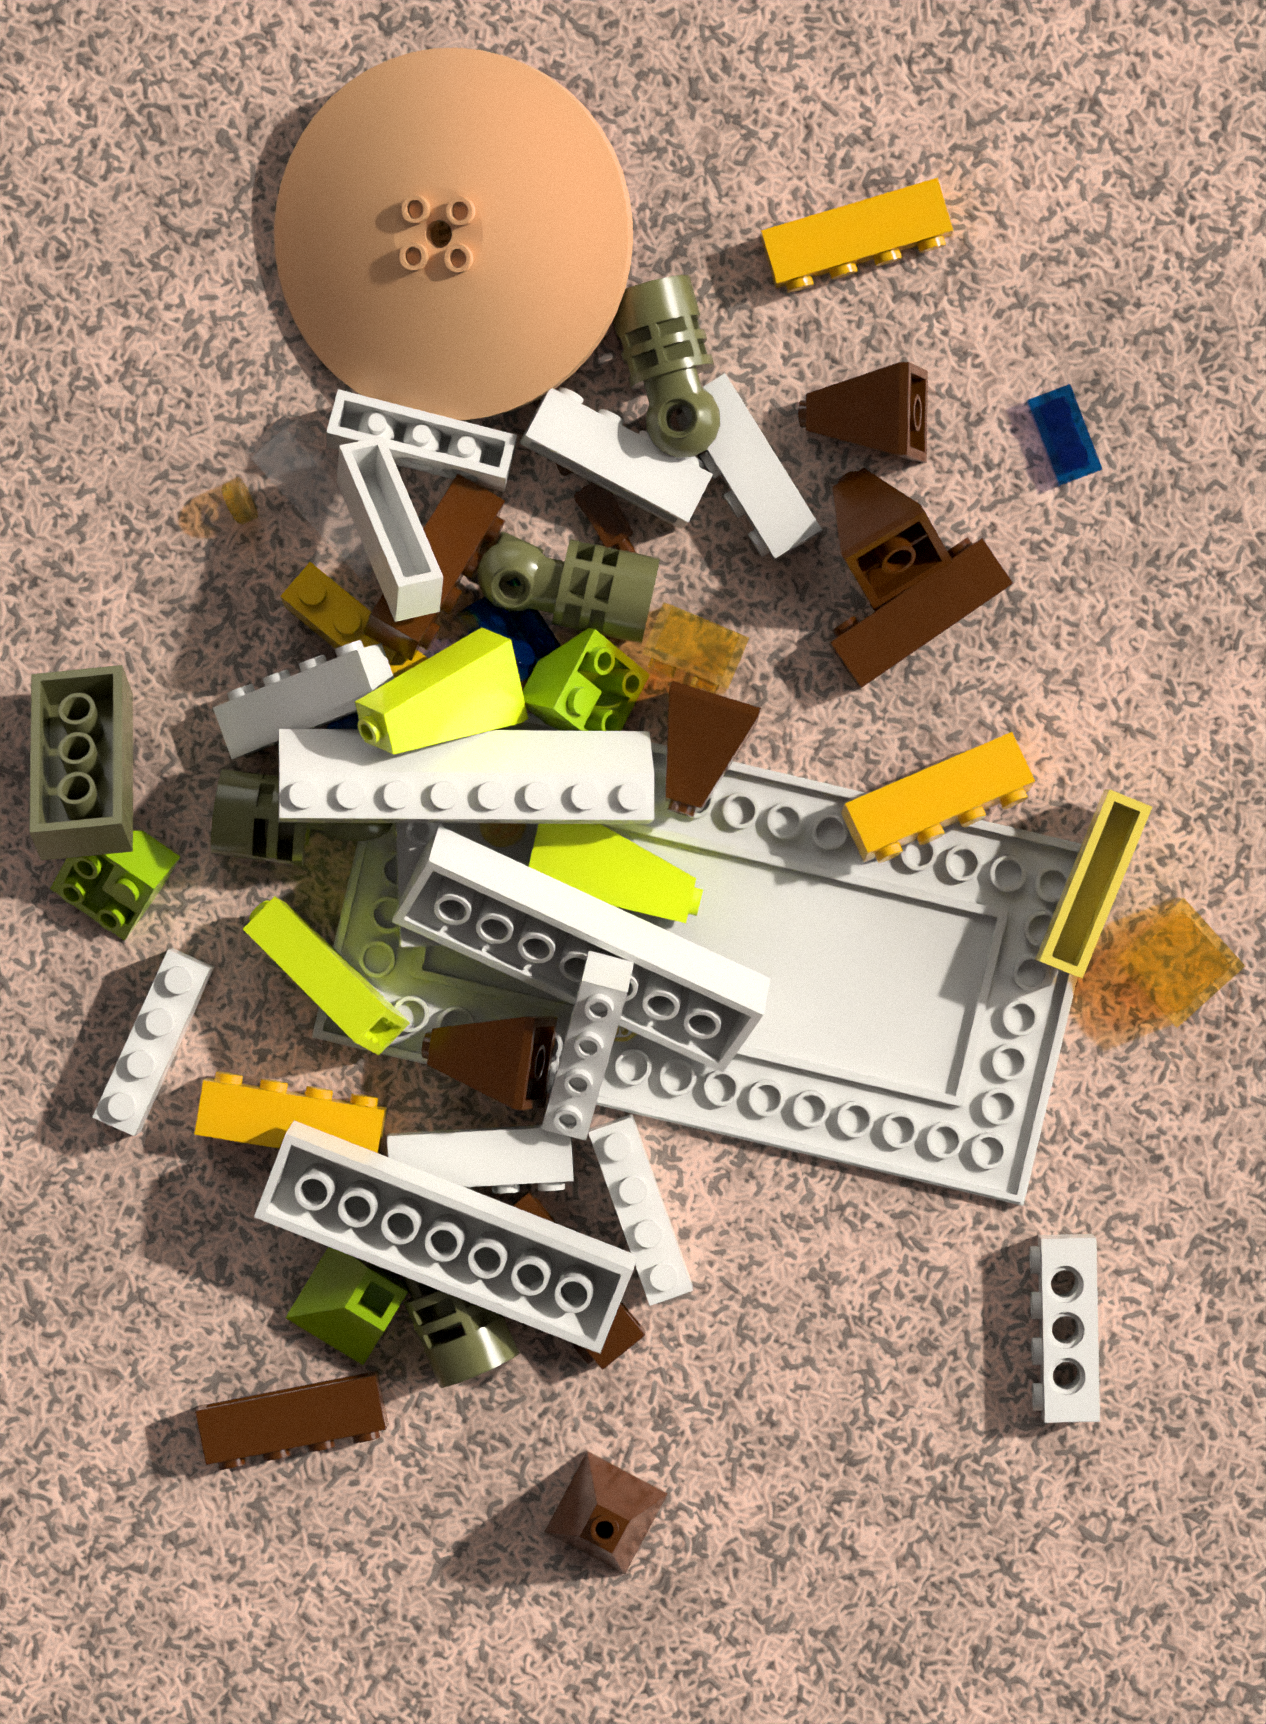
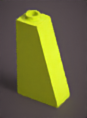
(446, 697)
(614, 870)
(325, 976)

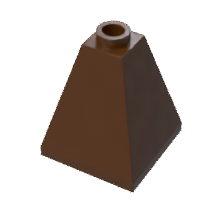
(874, 411)
(884, 536)
(702, 743)
(497, 1057)
(606, 1494)

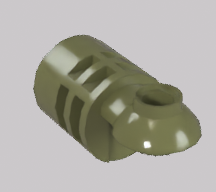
(664, 357)
(587, 590)
(249, 828)
(453, 1352)

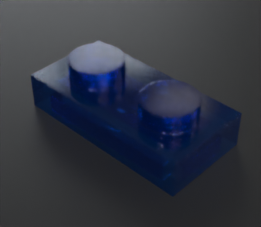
(1064, 435)

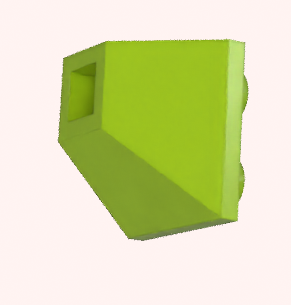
(585, 685)
(117, 885)
(347, 1303)

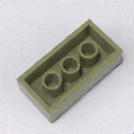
(81, 763)

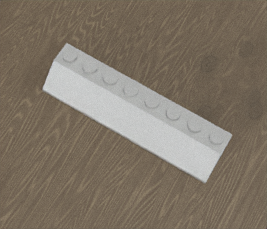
(468, 779)
(544, 934)
(446, 1236)

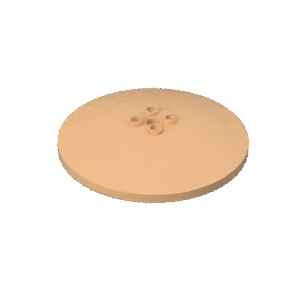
(532, 222)

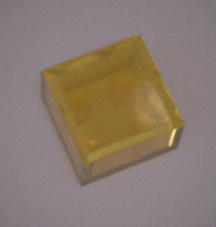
(694, 648)
(1177, 961)

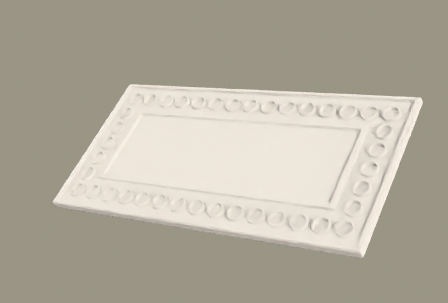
(897, 998)

